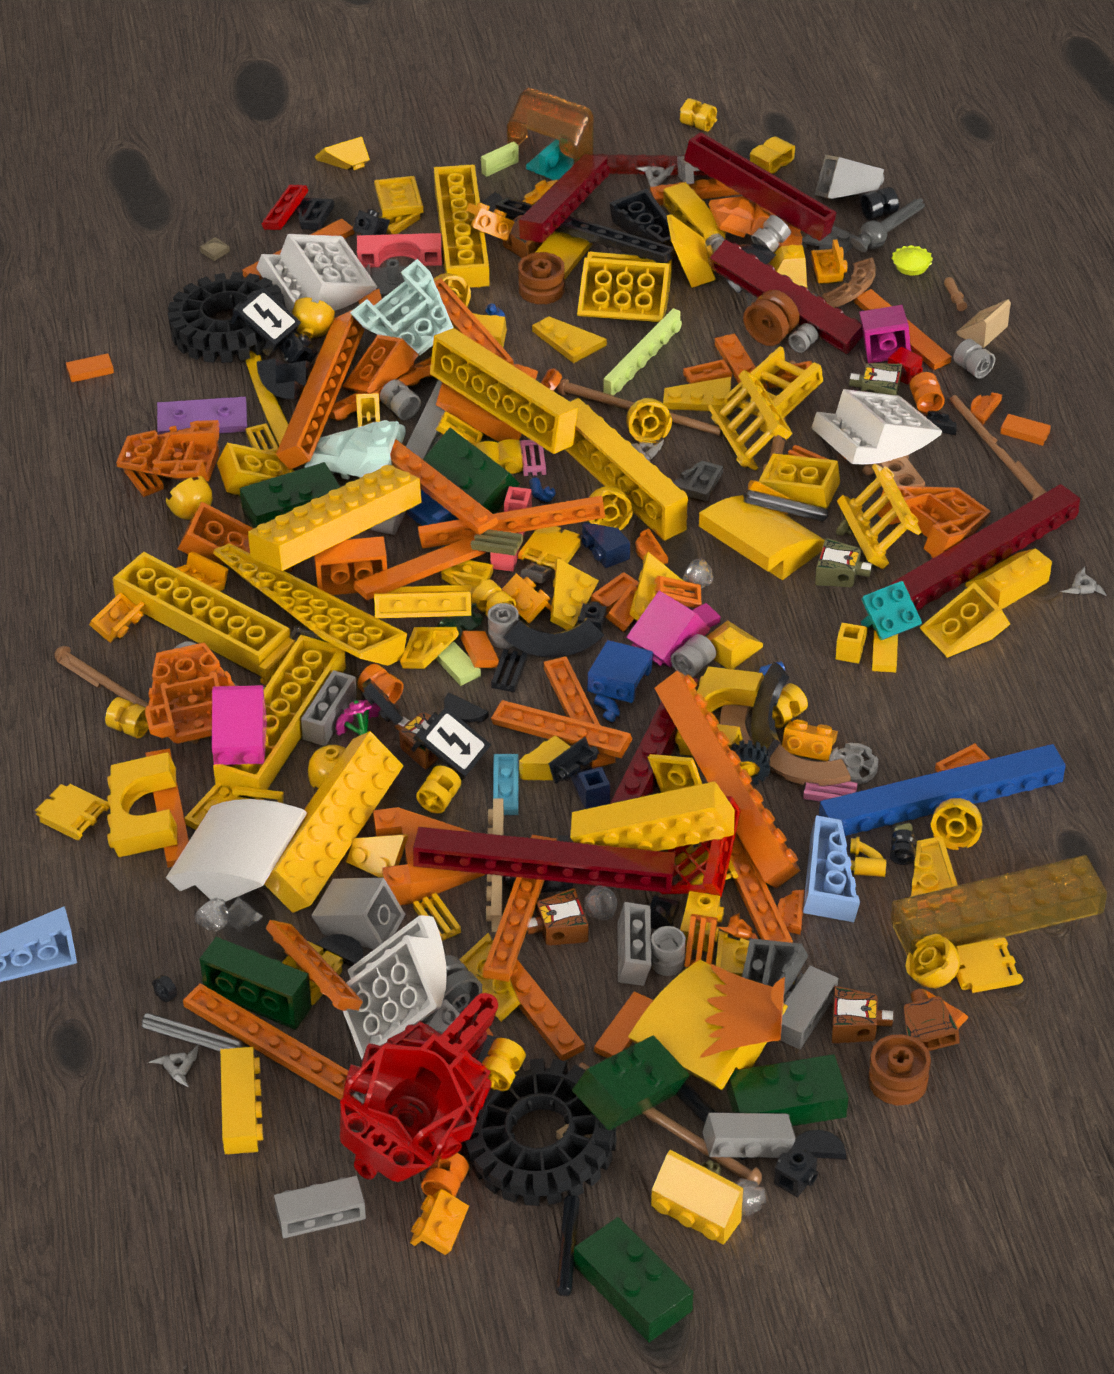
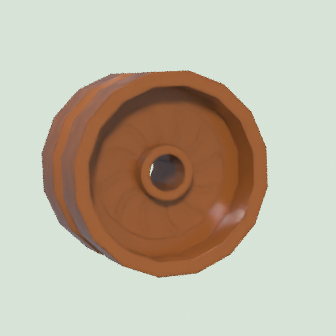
(541, 278)
(771, 317)
(899, 1069)

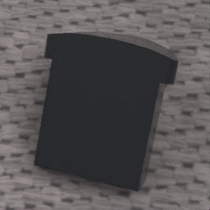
(662, 912)

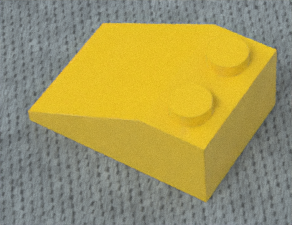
(692, 252)
(248, 465)
(802, 478)
(965, 622)

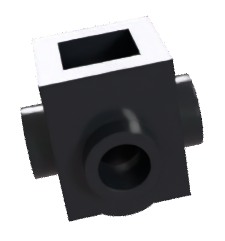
(370, 223)
(298, 348)
(795, 1171)

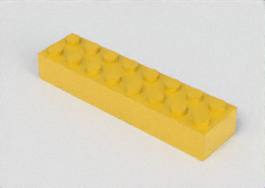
(462, 244)
(504, 390)
(620, 465)
(334, 517)
(200, 611)
(286, 702)
(333, 821)

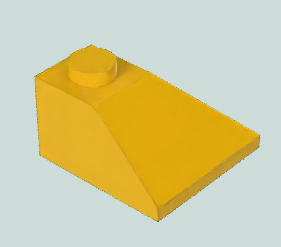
(345, 154)
(791, 262)
(733, 645)
(674, 772)

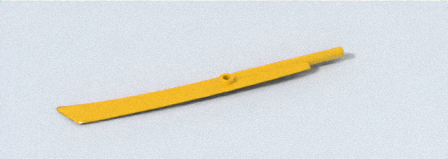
(267, 400)

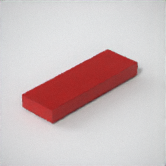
(284, 207)

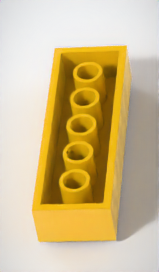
(657, 820)

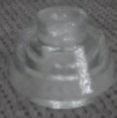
(699, 573)
(600, 903)
(212, 915)
(752, 1196)

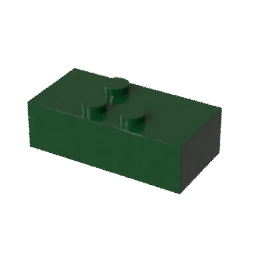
(471, 470)
(283, 493)
(256, 982)
(630, 1082)
(804, 1089)
(633, 1279)

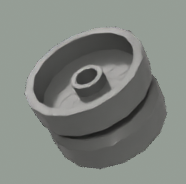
(460, 984)

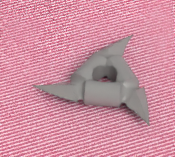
(655, 181)
(651, 450)
(1089, 587)
(180, 1072)

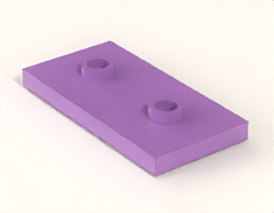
(228, 411)

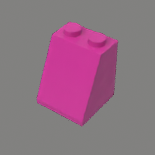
(884, 332)
(665, 628)
(238, 725)

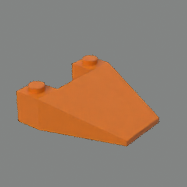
(476, 416)
(943, 515)
(411, 882)

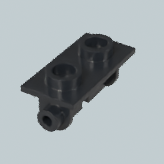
(570, 760)

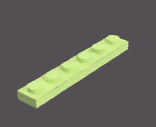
(642, 352)

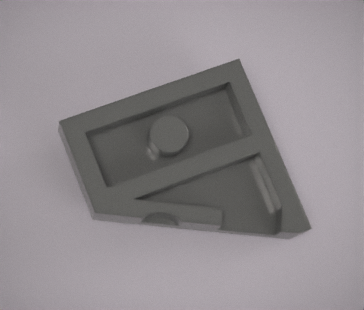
(826, 243)
(700, 480)

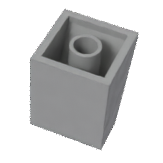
(846, 177)
(360, 910)

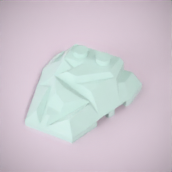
(409, 311)
(358, 449)

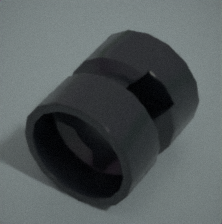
(879, 203)

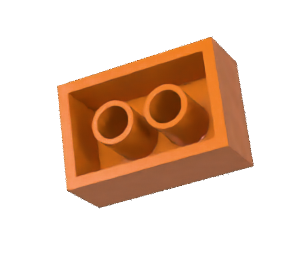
(349, 562)

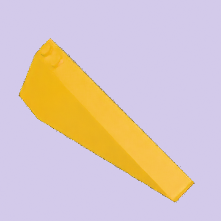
(320, 611)

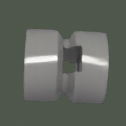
(773, 233)
(974, 358)
(400, 399)
(500, 620)
(693, 655)
(668, 951)

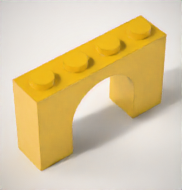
(723, 688)
(128, 783)

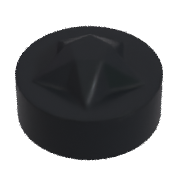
(164, 988)

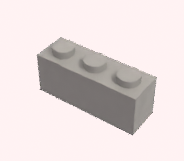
(332, 699)
(634, 944)
(806, 1005)
(748, 1135)
(319, 1206)

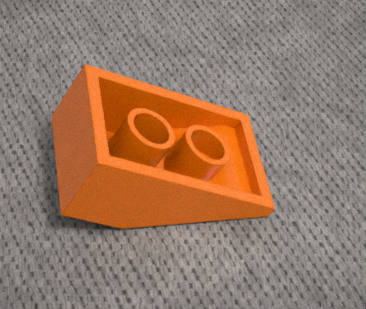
(381, 363)
(211, 530)

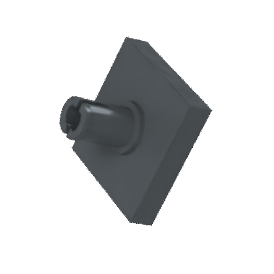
(388, 277)

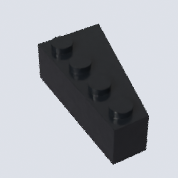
(642, 217)

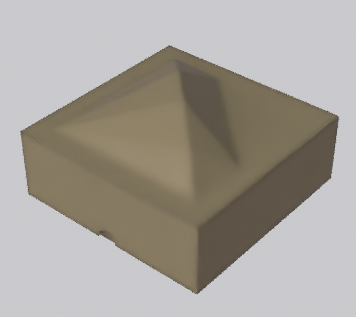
(214, 249)

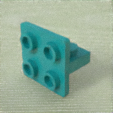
(550, 162)
(890, 611)

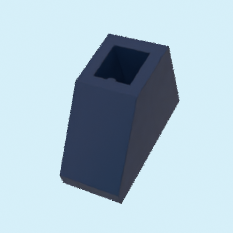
(606, 544)
(592, 787)

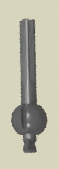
(874, 233)

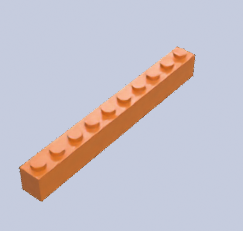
(320, 391)
(721, 764)

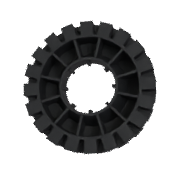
(209, 337)
(543, 1170)

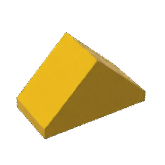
(367, 408)

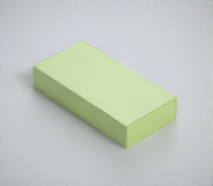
(499, 159)
(458, 664)

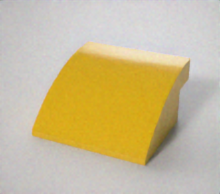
(624, 287)
(761, 535)
(680, 1026)

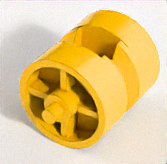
(698, 114)
(490, 594)
(789, 705)
(127, 717)
(438, 789)
(503, 1060)

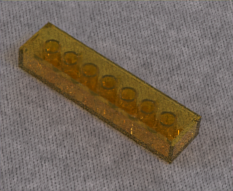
(1001, 904)

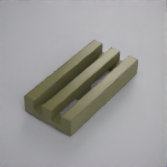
(497, 542)

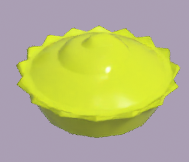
(912, 260)

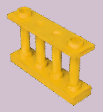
(793, 392)
(768, 413)
(860, 521)
(424, 601)

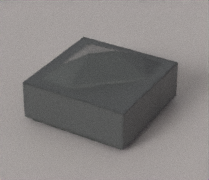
(536, 573)

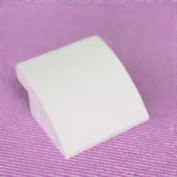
(317, 269)
(874, 427)
(236, 847)
(397, 983)

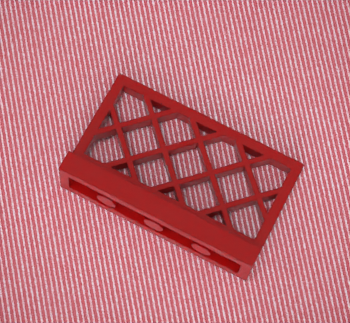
(715, 866)

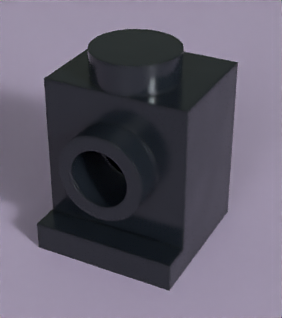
(595, 613)

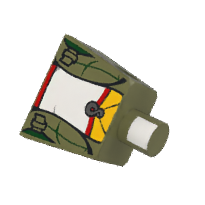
(878, 378)
(840, 565)

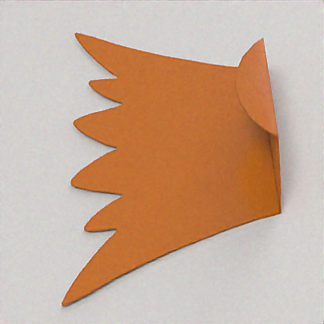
(749, 1013)

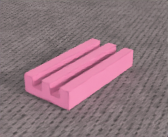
(533, 468)
(830, 790)

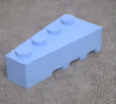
(829, 877)
(37, 946)

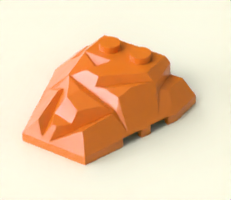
(744, 216)
(174, 453)
(183, 693)

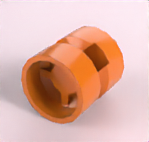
(927, 392)
(387, 682)
(445, 1175)

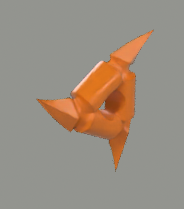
(739, 928)

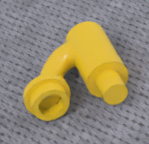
(871, 866)

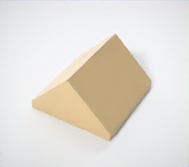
(986, 324)

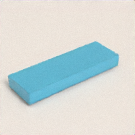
(507, 781)

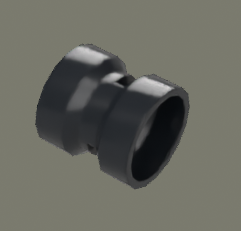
(903, 847)

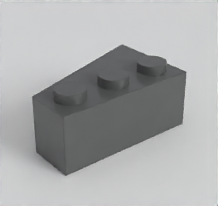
(772, 960)

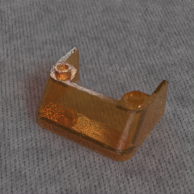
(554, 118)

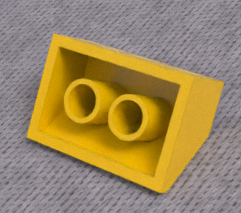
(1014, 577)
(697, 1197)

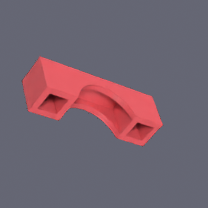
(378, 248)
(516, 499)

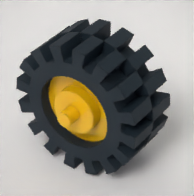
(754, 760)

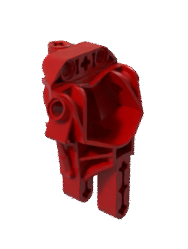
(421, 1069)

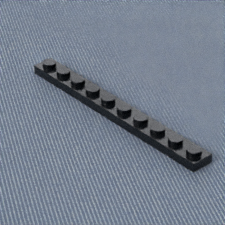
(598, 234)

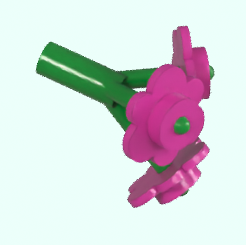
(363, 710)

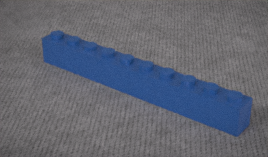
(923, 794)

